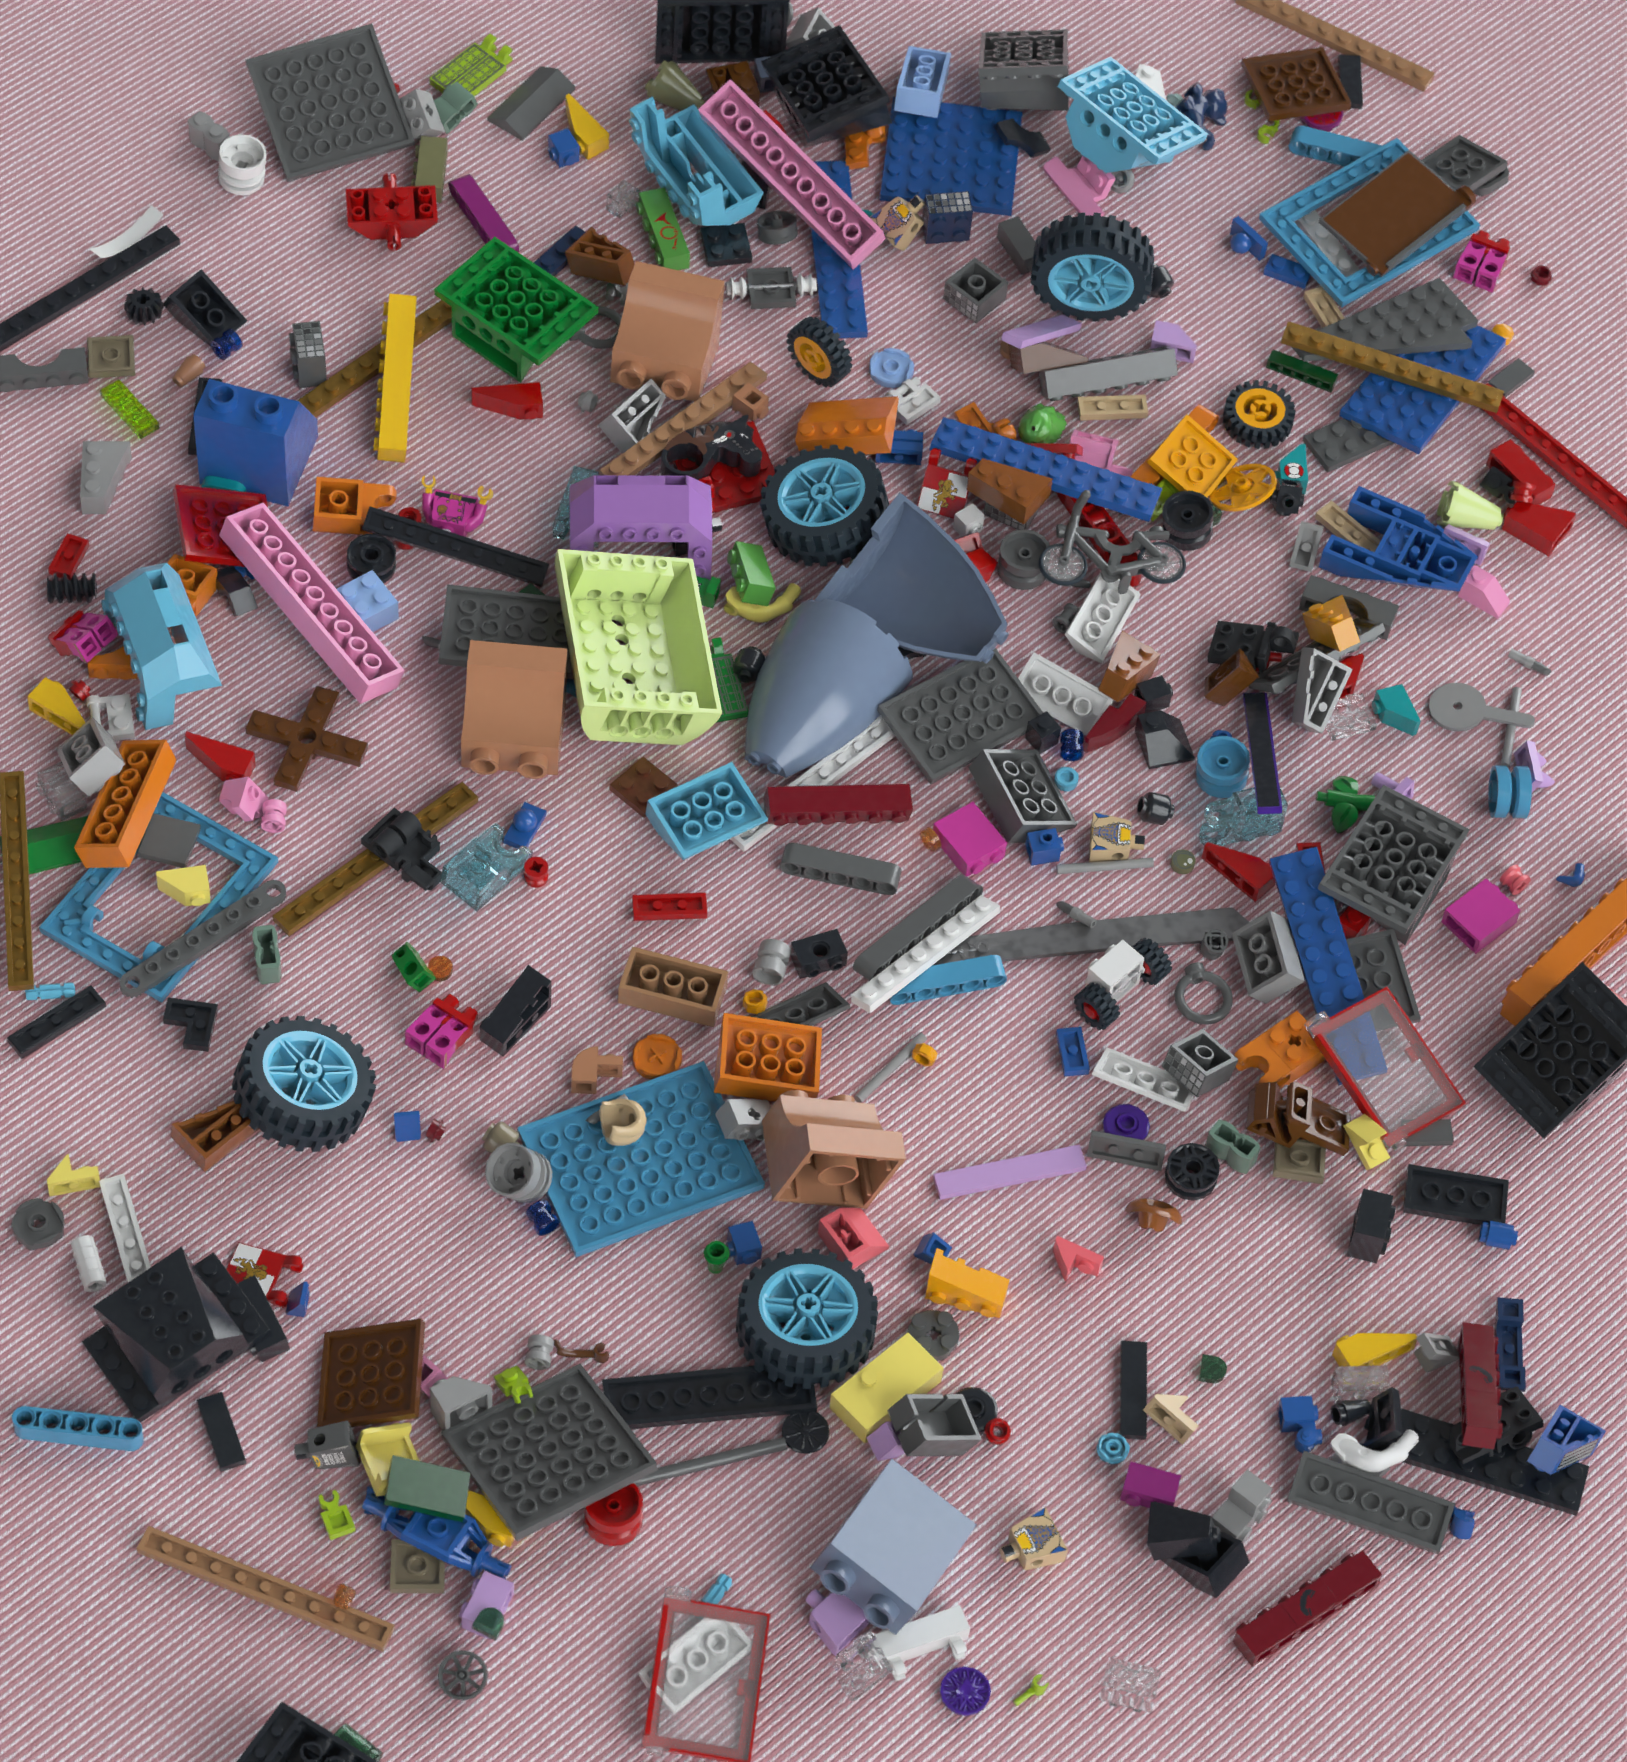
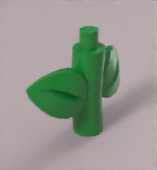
(1345, 802)

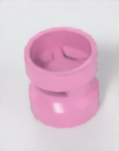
(273, 818)

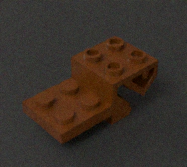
(1296, 1117)

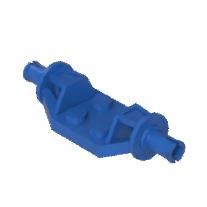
(440, 1537)

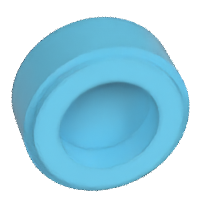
(1066, 779)

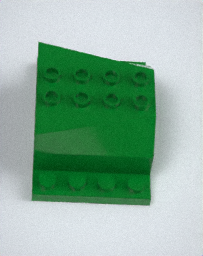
(511, 308)

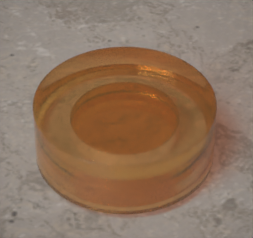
(930, 839)
(441, 968)

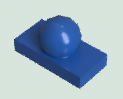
(1247, 239)
(524, 825)

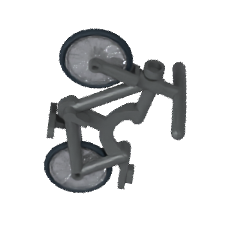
(1067, 565)

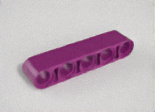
(480, 211)

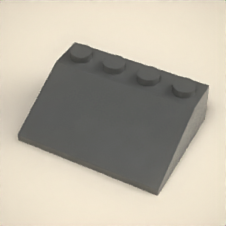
(1020, 792)

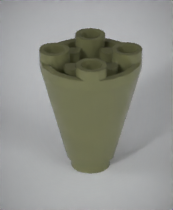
(673, 88)

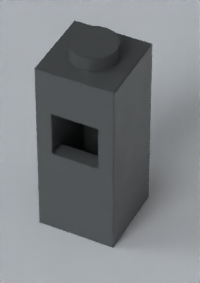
(1017, 243)

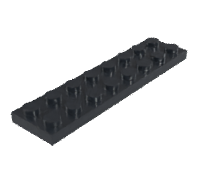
(704, 1397)
(1504, 1472)

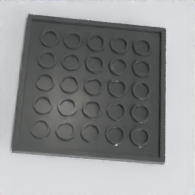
(329, 102)
(549, 1452)

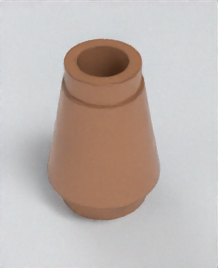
(189, 370)

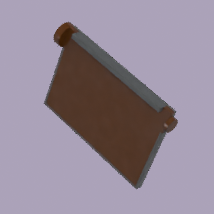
(1396, 213)

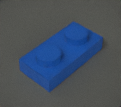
(1287, 271)
(1072, 1051)

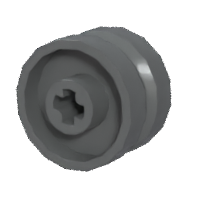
(1020, 559)

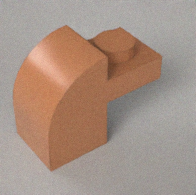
(589, 1066)

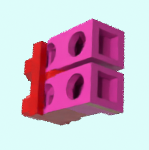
(1483, 252)
(83, 635)
(441, 1030)

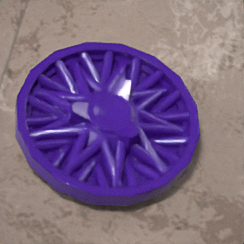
(1126, 1121)
(965, 1691)

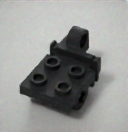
(1252, 641)
(405, 845)
(1518, 1423)

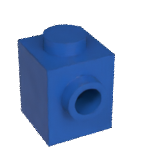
(563, 148)
(1044, 846)
(744, 1243)

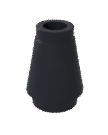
(1348, 1411)

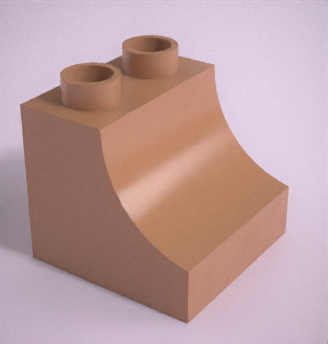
(668, 331)
(514, 708)
(828, 1150)

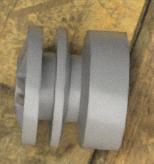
(507, 1169)

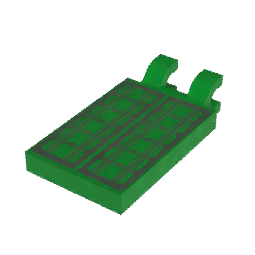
(728, 684)

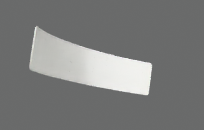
(131, 235)

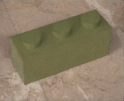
(431, 164)

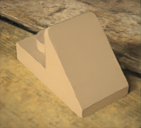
(1166, 1413)

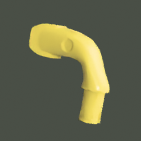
(761, 613)

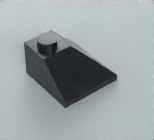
(1162, 739)

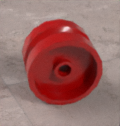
(615, 1517)

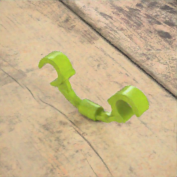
(1271, 130)

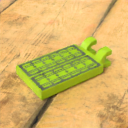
(474, 67)

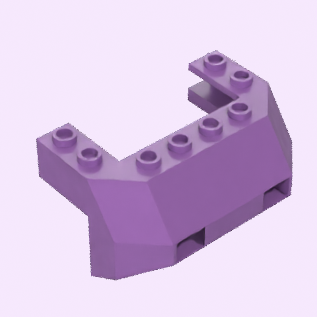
(643, 511)

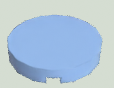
(891, 367)

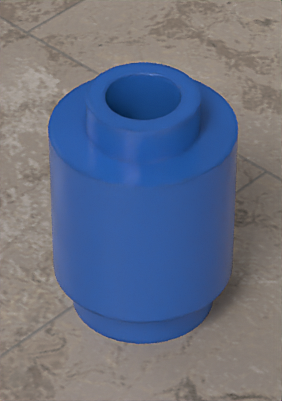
(1498, 1234)

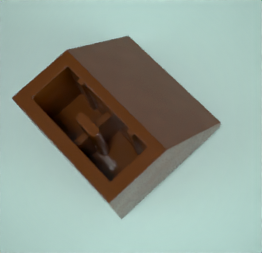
(740, 74)

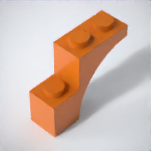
(111, 665)

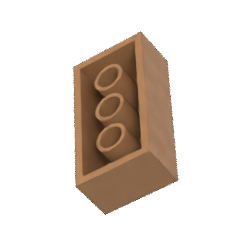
(673, 986)

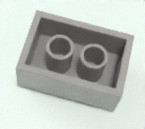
(90, 757)
(1268, 957)

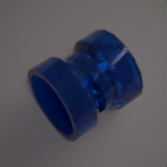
(226, 344)
(1071, 745)
(542, 1217)

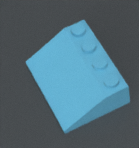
(705, 811)

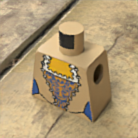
(900, 220)
(1112, 838)
(1035, 1542)

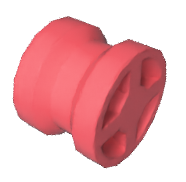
(1515, 879)

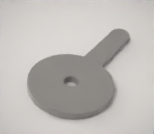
(1472, 710)

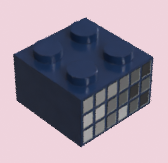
(947, 217)

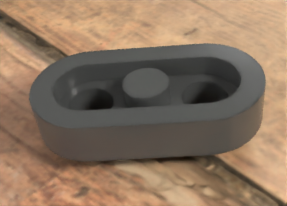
(1493, 184)

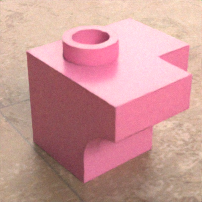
(243, 798)

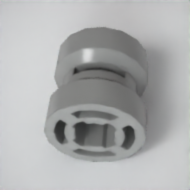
(539, 1352)

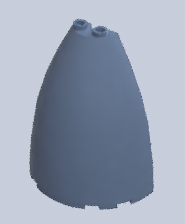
(921, 588)
(820, 685)

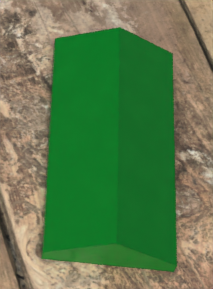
(53, 845)

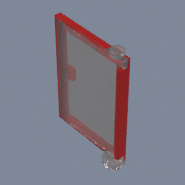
(1385, 1066)
(705, 1679)

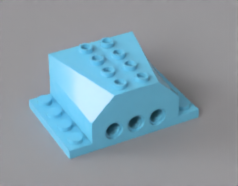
(1122, 120)

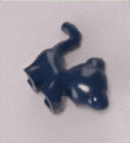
(1210, 104)

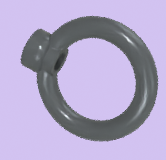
(596, 343)
(1196, 974)

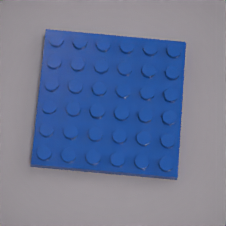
(951, 155)

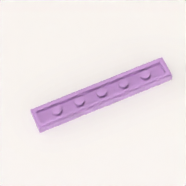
(1041, 331)
(1009, 1172)

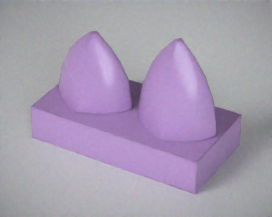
(1475, 544)
(1528, 756)

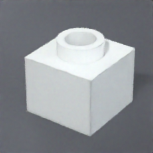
(968, 520)

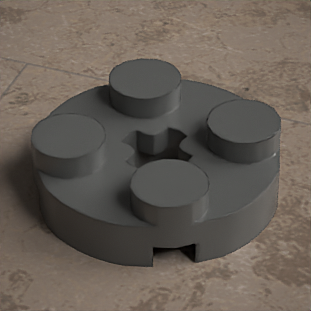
(34, 1237)
(941, 1323)

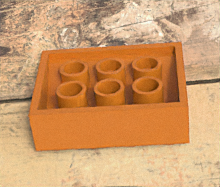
(855, 423)
(767, 1058)

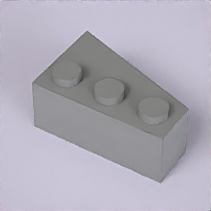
(634, 416)
(100, 473)
(1317, 689)

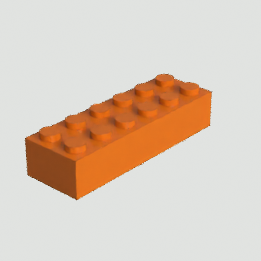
(125, 805)

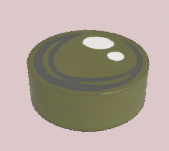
(1183, 861)

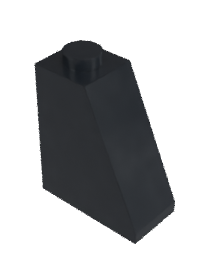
(1180, 1532)

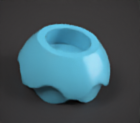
(1115, 1441)

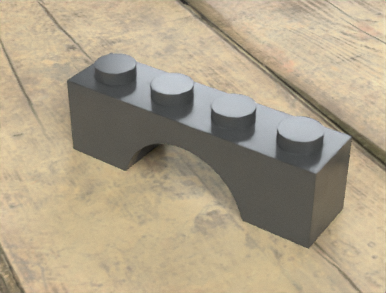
(66, 369)
(1361, 604)

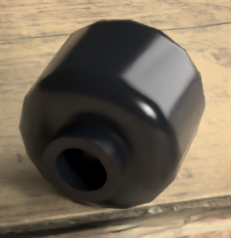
(1161, 282)
(748, 664)
(1155, 808)

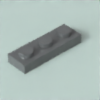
(1126, 1150)

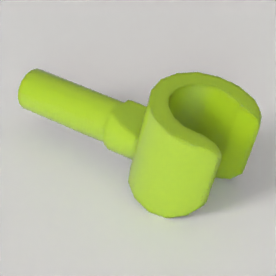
(1034, 1689)

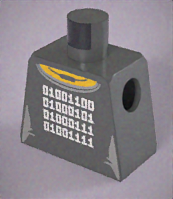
(330, 1447)

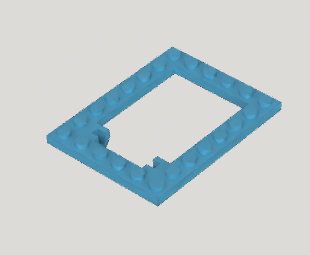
(1345, 290)
(73, 917)

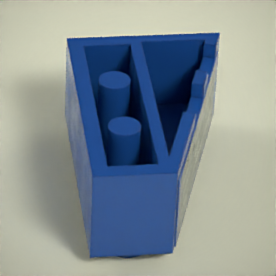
(1565, 1441)

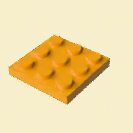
(1192, 458)

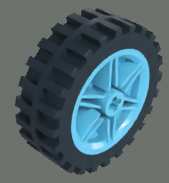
(1092, 267)
(819, 488)
(303, 1083)
(810, 1297)

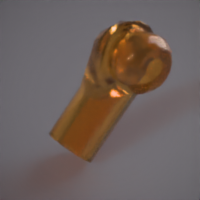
(343, 1595)

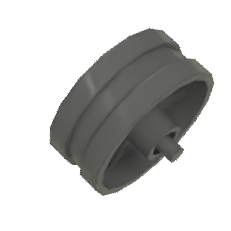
(777, 227)
(463, 1675)

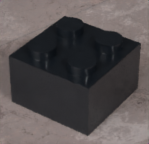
(1371, 1226)

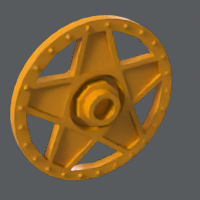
(1244, 488)

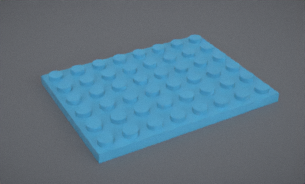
(666, 1175)

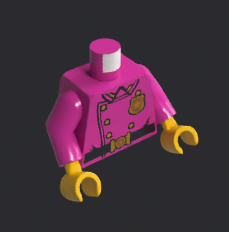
(452, 510)

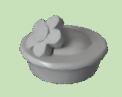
(1123, 182)

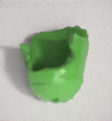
(1047, 425)

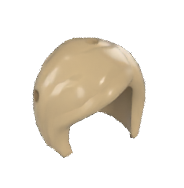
(622, 1121)

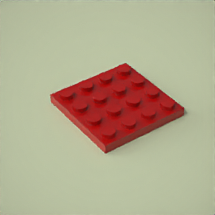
(730, 485)
(201, 518)

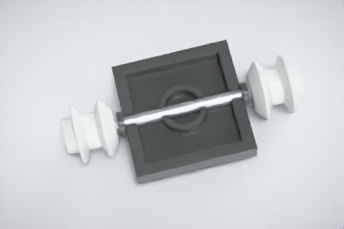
(771, 287)

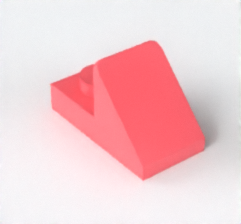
(1072, 1255)

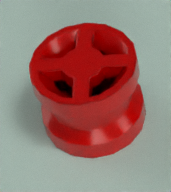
(1522, 492)
(531, 876)

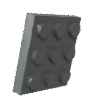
(1465, 163)

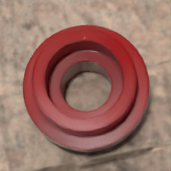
(80, 690)
(1004, 1428)

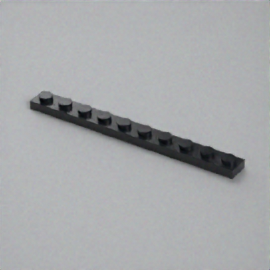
(86, 286)

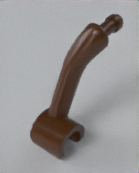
(580, 1353)

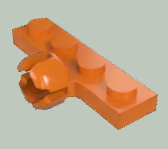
(858, 146)
(973, 416)

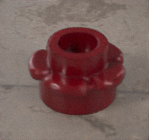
(1541, 275)
(435, 1130)

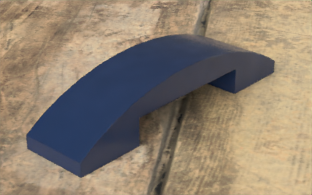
(1509, 1332)

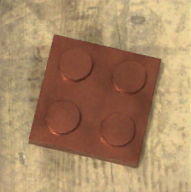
(640, 784)

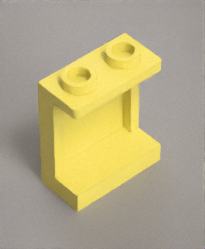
(376, 1449)

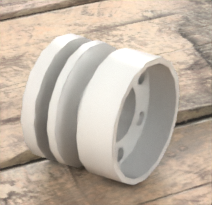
(242, 164)

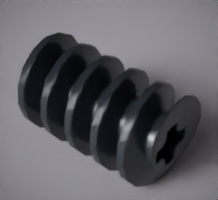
(71, 588)

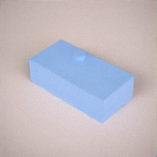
(922, 81)

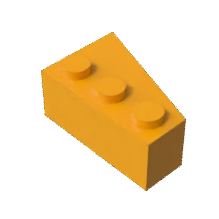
(1331, 624)
(965, 1287)

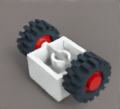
(1116, 976)

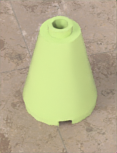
(1467, 509)

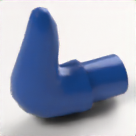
(1577, 878)

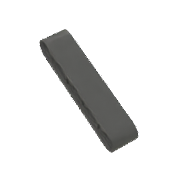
(840, 868)

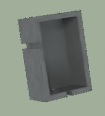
(934, 1425)

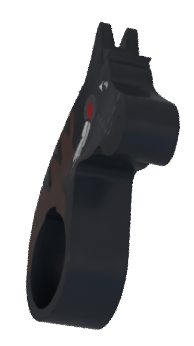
(714, 443)

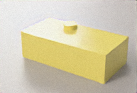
(883, 1382)

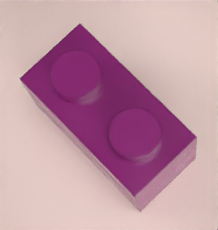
(1148, 1485)

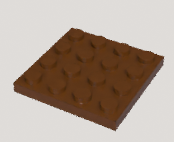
(1295, 84)
(371, 1374)

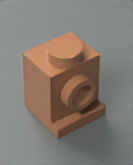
(751, 402)

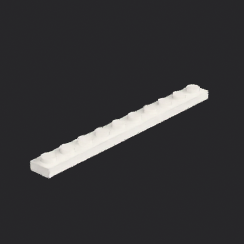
(828, 771)

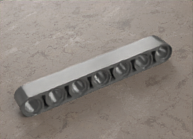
(917, 926)

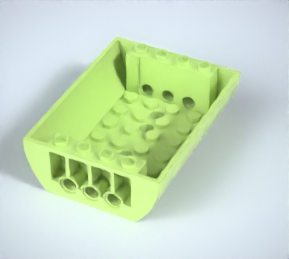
(664, 652)

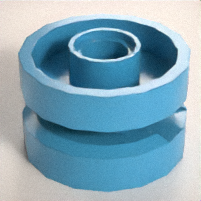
(1222, 766)
(1509, 792)

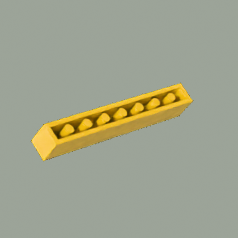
(396, 378)

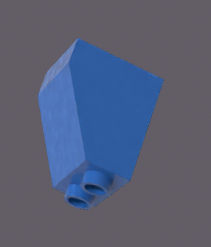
(253, 439)

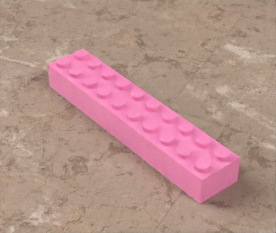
(792, 174)
(311, 603)

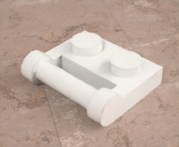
(118, 713)

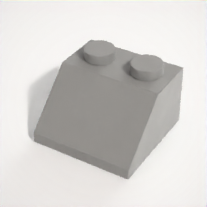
(809, 25)
(458, 1400)

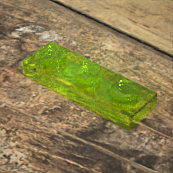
(129, 409)

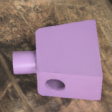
(835, 1619)

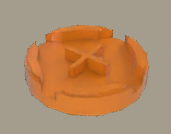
(656, 1056)

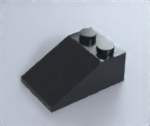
(203, 308)
(1213, 1571)

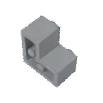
(1244, 1506)

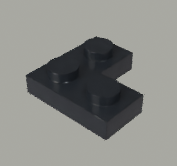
(197, 1017)

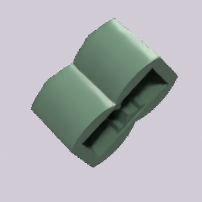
(454, 105)
(267, 954)
(1234, 1147)

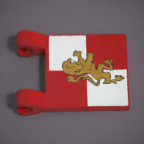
(944, 489)
(266, 1266)

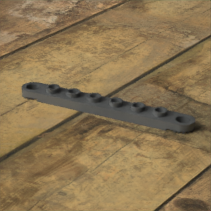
(202, 938)

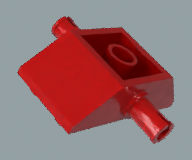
(391, 211)

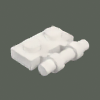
(917, 402)

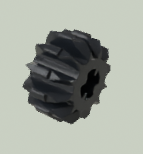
(143, 306)

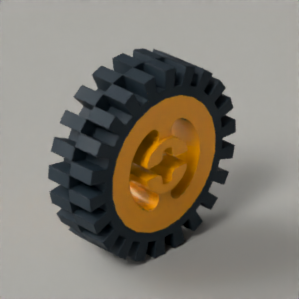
(819, 351)
(1255, 425)

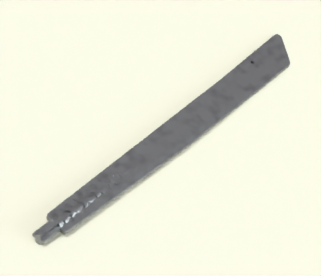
(1080, 939)

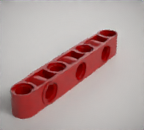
(1098, 518)

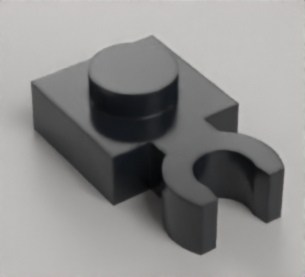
(1498, 484)

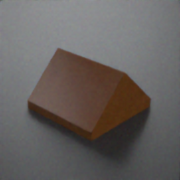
(1229, 679)

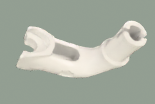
(1353, 1454)

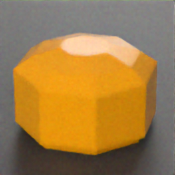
(1504, 331)
(755, 1001)
(924, 1054)

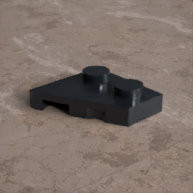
(1384, 1419)

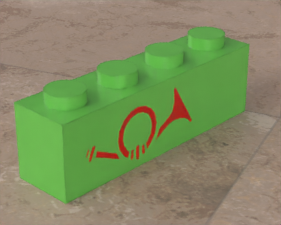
(663, 229)

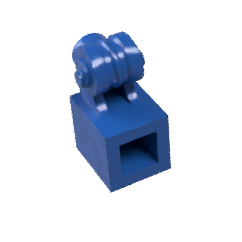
(1299, 1416)

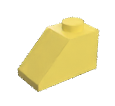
(185, 885)

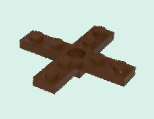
(310, 727)

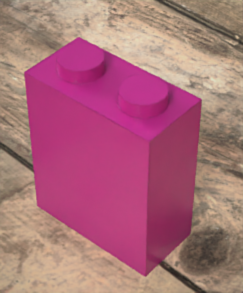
(970, 839)
(1481, 915)

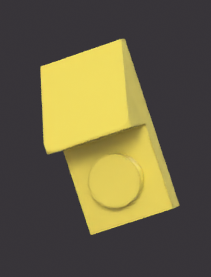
(1366, 1140)
(65, 1180)

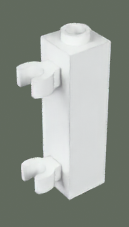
(924, 1636)

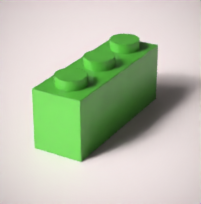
(751, 573)

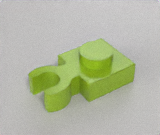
(514, 1383)
(336, 1518)

